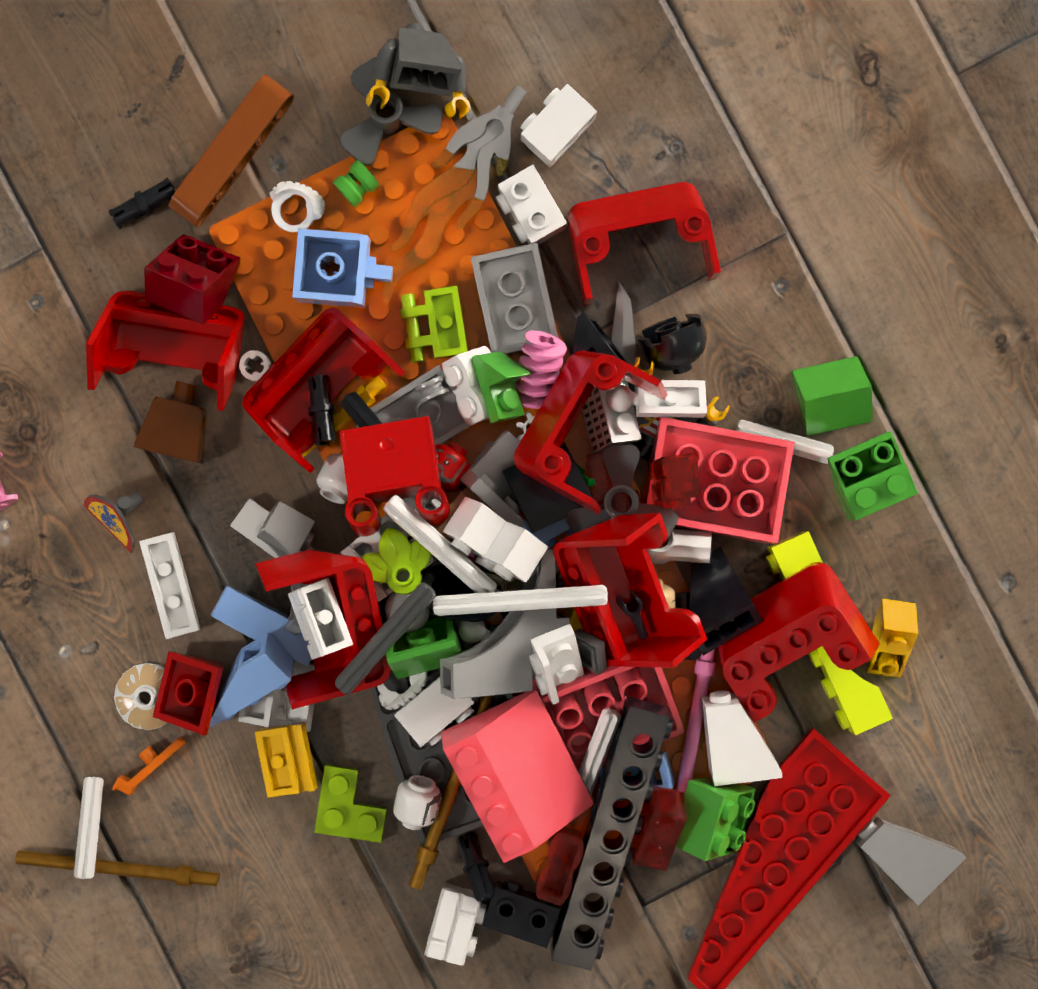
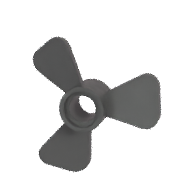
(365, 138)
(621, 466)

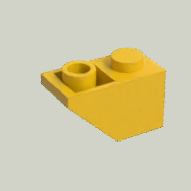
(896, 632)

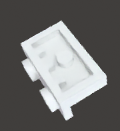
(555, 660)

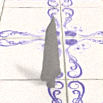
(623, 326)

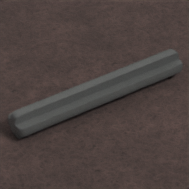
(385, 638)

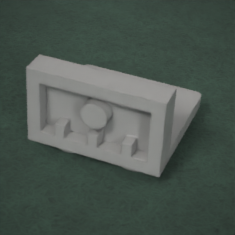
(488, 481)

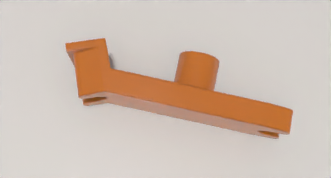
(153, 761)

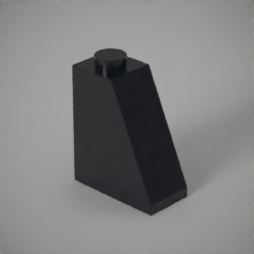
(720, 601)

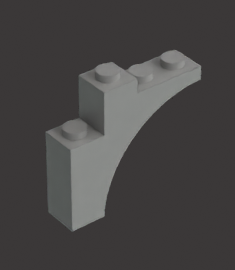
(502, 659)

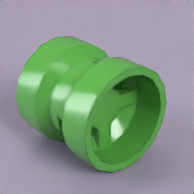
(350, 189)

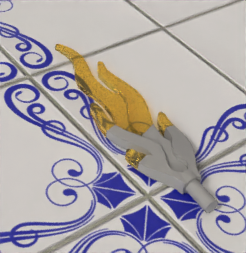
(466, 180)

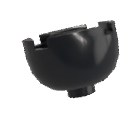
(673, 343)

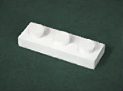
(170, 585)

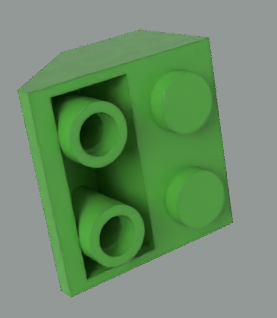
(871, 476)
(715, 818)

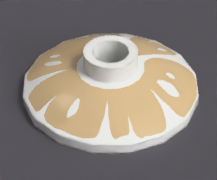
(132, 683)

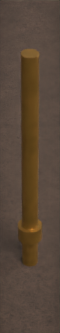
(428, 852)
(182, 875)

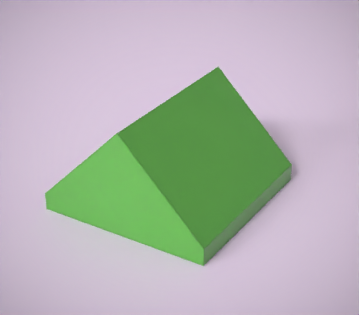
(833, 395)
(423, 648)

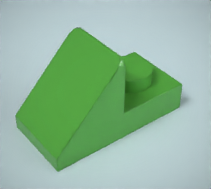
(497, 383)

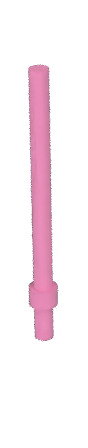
(704, 669)

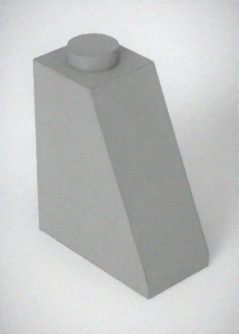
(908, 857)

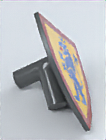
(113, 515)

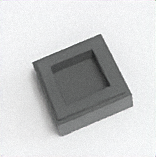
(591, 651)

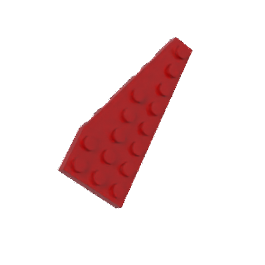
(787, 848)

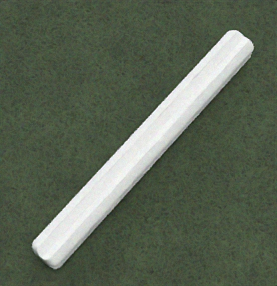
(520, 600)

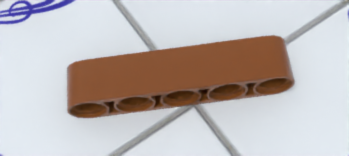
(231, 150)

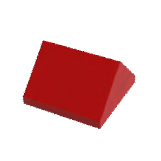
(188, 691)

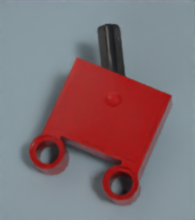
(389, 462)

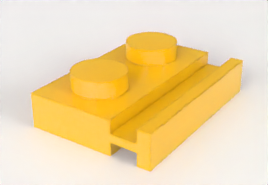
(286, 759)

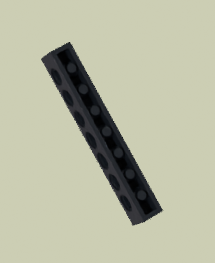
(637, 718)

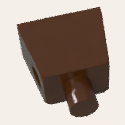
(175, 426)

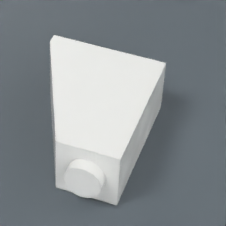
(734, 743)

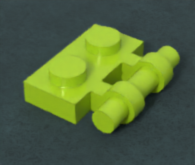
(444, 323)

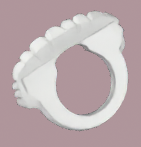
(314, 204)
(393, 700)

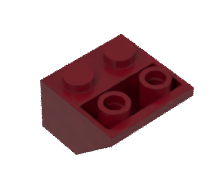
(190, 278)

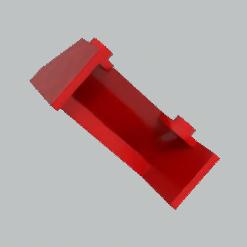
(594, 219)
(143, 331)
(282, 394)
(540, 450)
(358, 602)

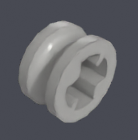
(432, 389)

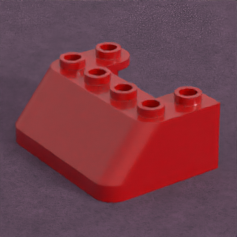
(618, 558)
(797, 617)

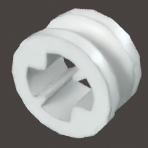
(254, 355)

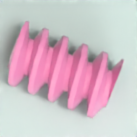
(543, 363)

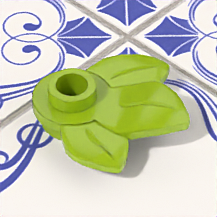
(395, 556)

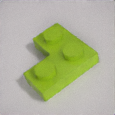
(340, 814)

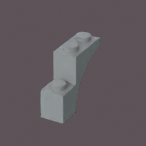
(287, 533)

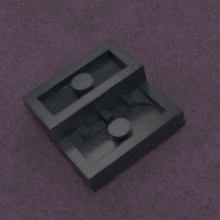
(539, 503)

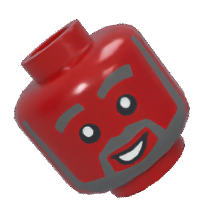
(451, 465)

